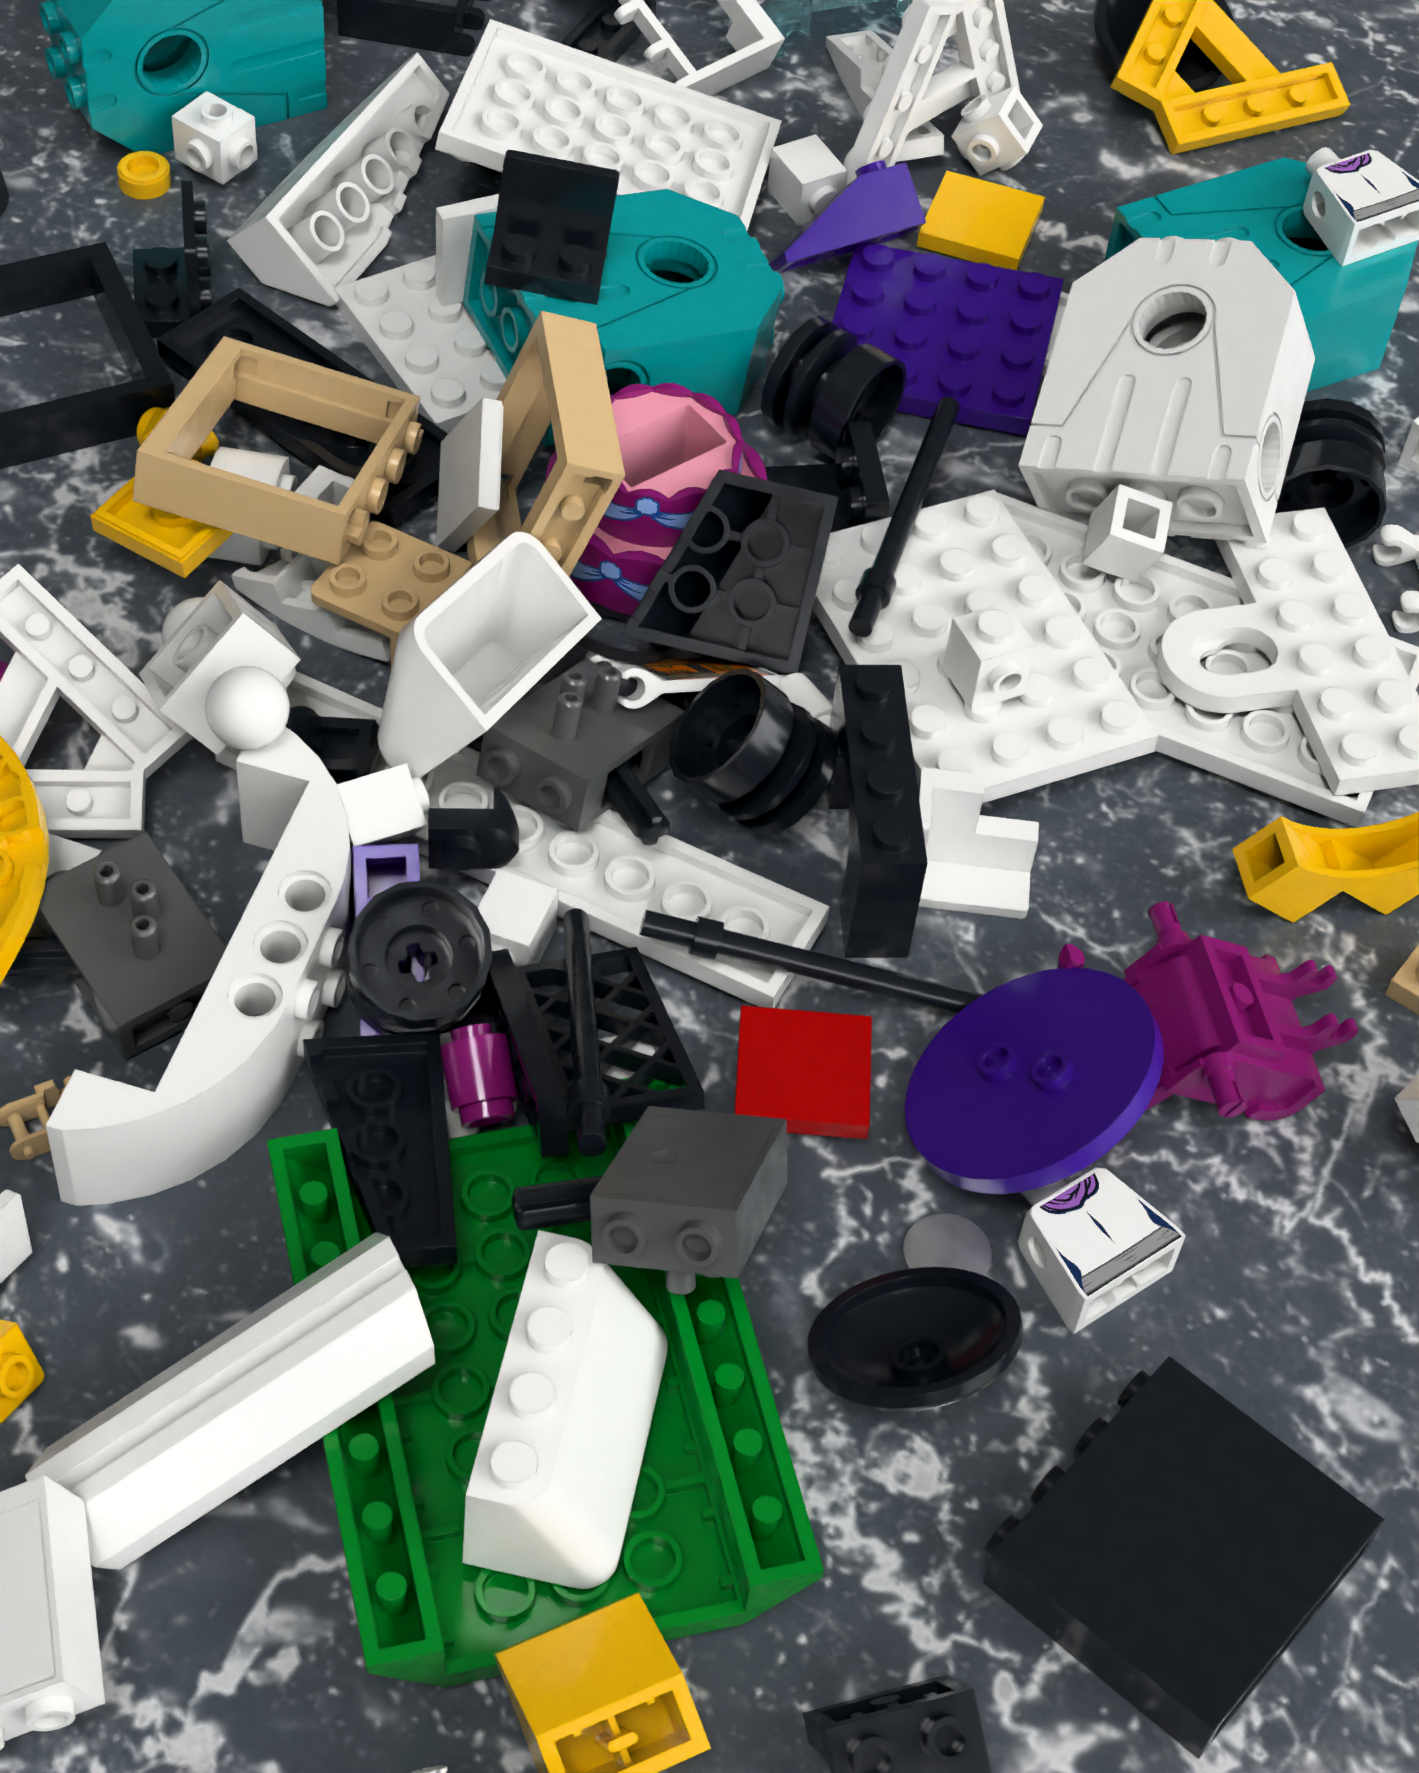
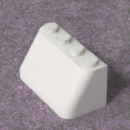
(478, 652)
(565, 1423)

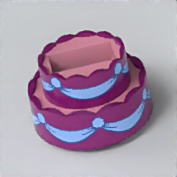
(670, 455)

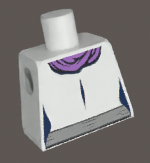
(1361, 204)
(1095, 1244)

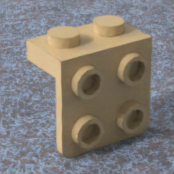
(387, 580)

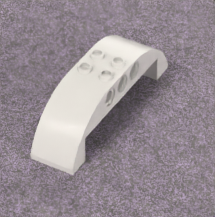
(251, 1022)

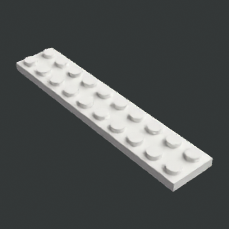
(611, 869)

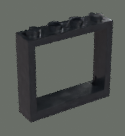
(95, 415)

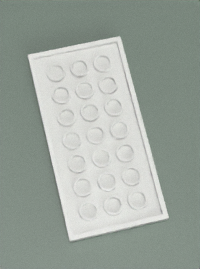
(1128, 623)

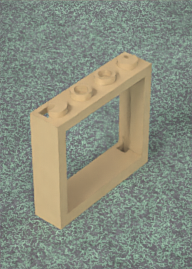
(563, 383)
(261, 511)

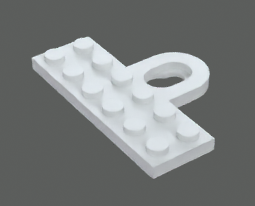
(1324, 651)

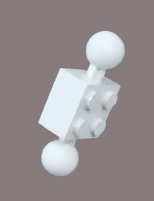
(222, 672)

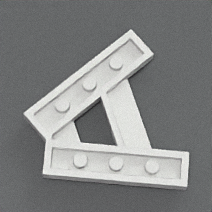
(909, 93)
(65, 660)

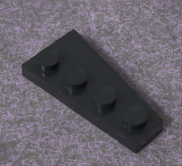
(392, 1136)

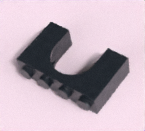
(885, 821)

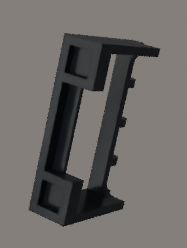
(412, 24)

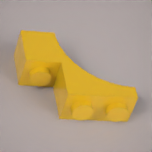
(1303, 866)

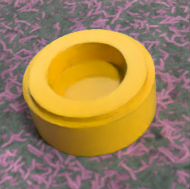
(144, 175)

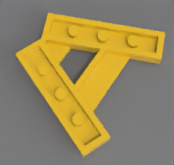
(1254, 103)

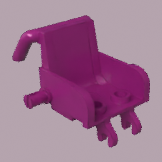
(1230, 1021)

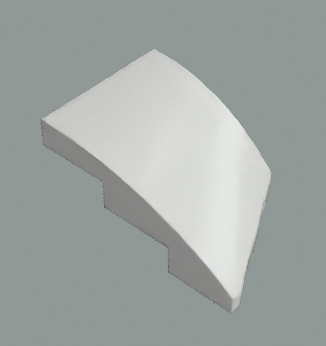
(286, 593)

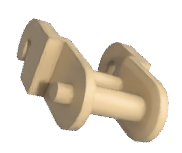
(28, 1108)

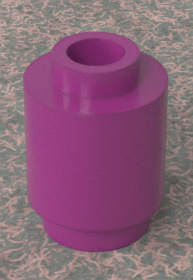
(479, 1076)

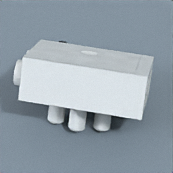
(45, 1610)

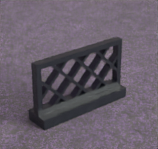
(541, 1048)

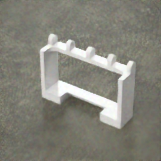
(750, 35)

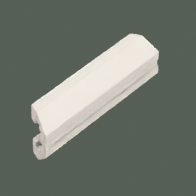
(243, 1402)

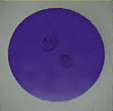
(1034, 1080)

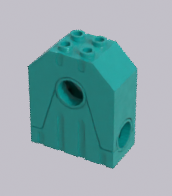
(147, 59)
(676, 301)
(1344, 308)

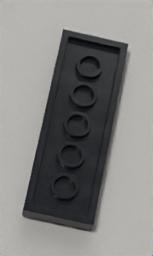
(251, 322)

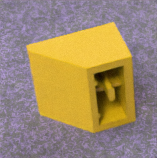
(602, 1695)

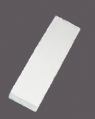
(859, 65)

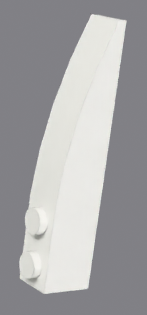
(341, 198)

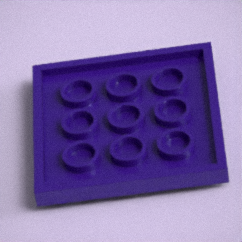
(957, 328)

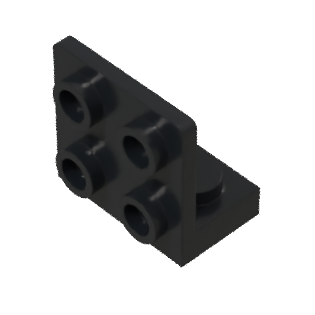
(552, 227)
(169, 279)
(853, 478)
(903, 1730)

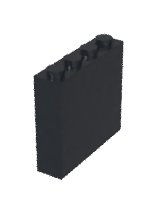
(1179, 1552)

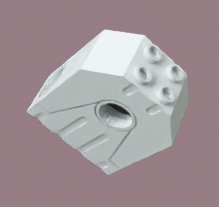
(1176, 380)

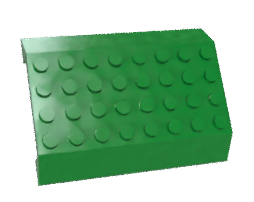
(716, 1498)

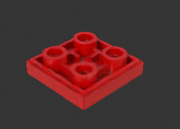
(805, 1070)

